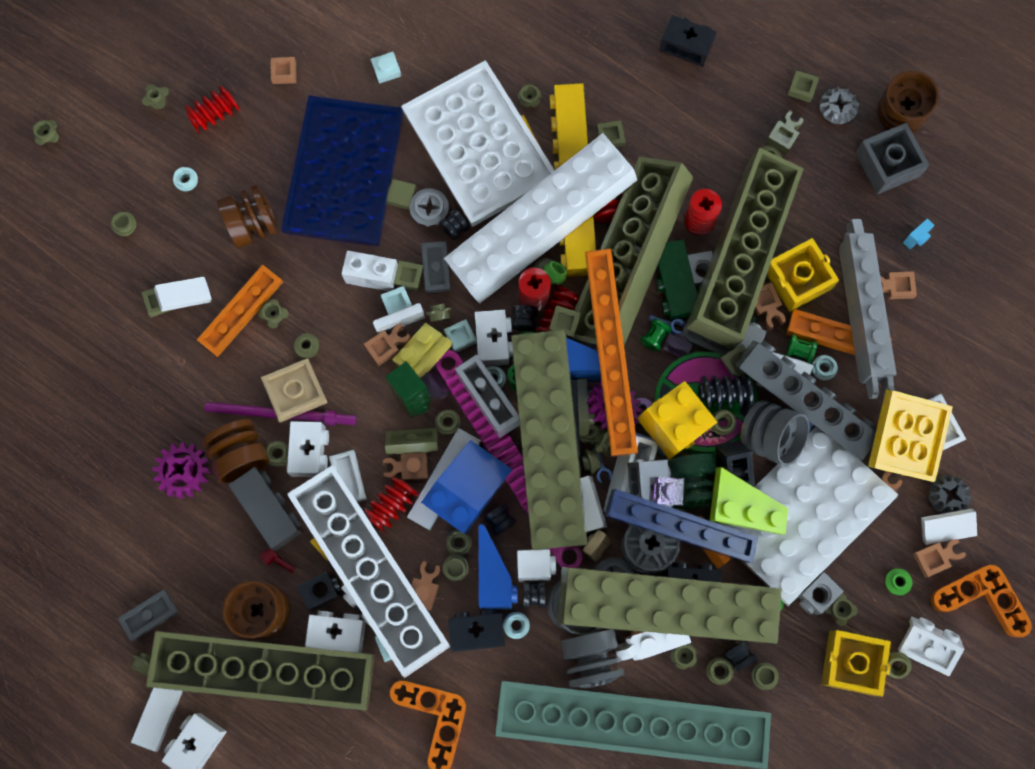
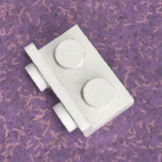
(931, 645)

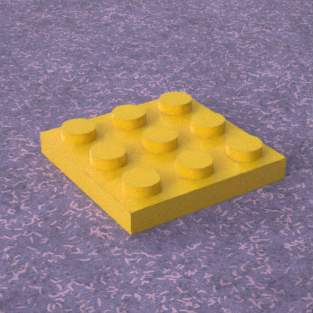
(910, 436)

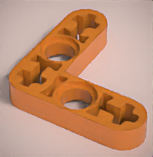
(981, 588)
(440, 708)

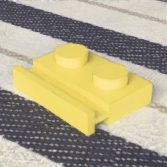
(423, 350)

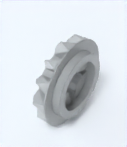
(832, 112)
(422, 199)

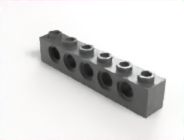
(752, 363)

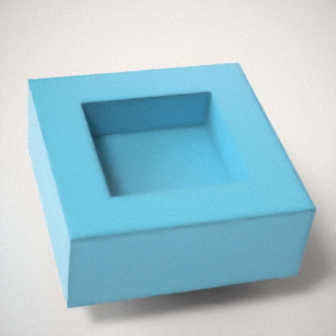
(919, 235)

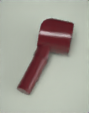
(270, 555)

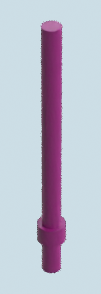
(328, 417)

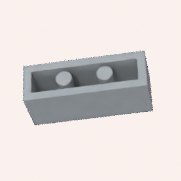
(488, 396)

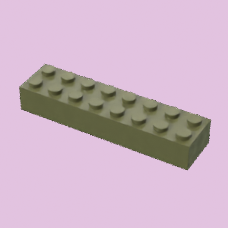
(637, 240)
(745, 249)
(549, 440)
(668, 605)
(260, 670)

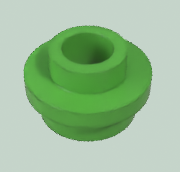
(556, 272)
(891, 585)

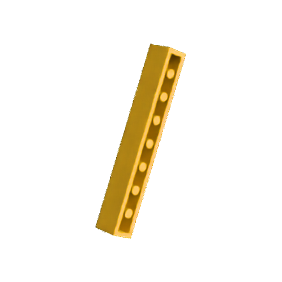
(572, 138)

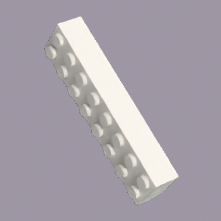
(541, 218)
(368, 571)

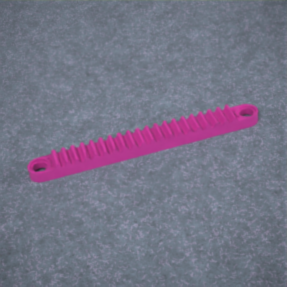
(501, 448)

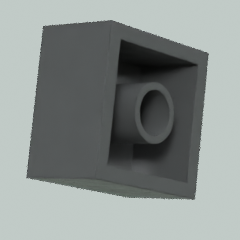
(891, 158)

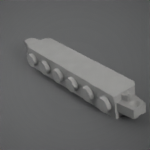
(867, 309)

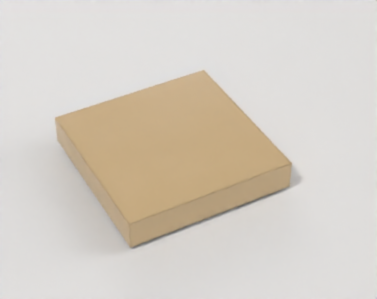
(294, 390)

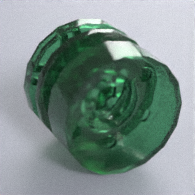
(696, 472)

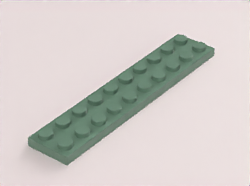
(634, 724)

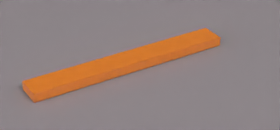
(611, 353)

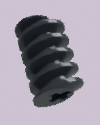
(725, 390)

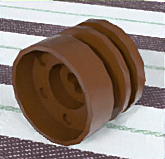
(908, 100)
(247, 216)
(234, 450)
(242, 610)

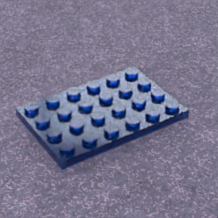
(343, 171)

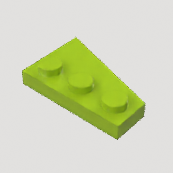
(745, 506)

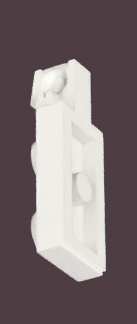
(646, 644)

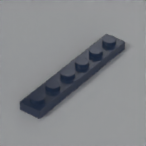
(681, 526)

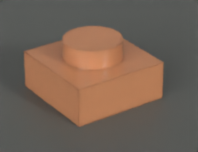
(283, 70)

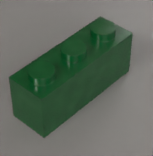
(676, 282)
(409, 390)

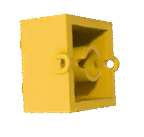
(801, 274)
(676, 420)
(856, 663)

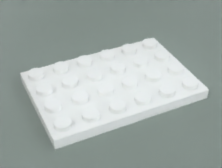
(478, 142)
(828, 505)

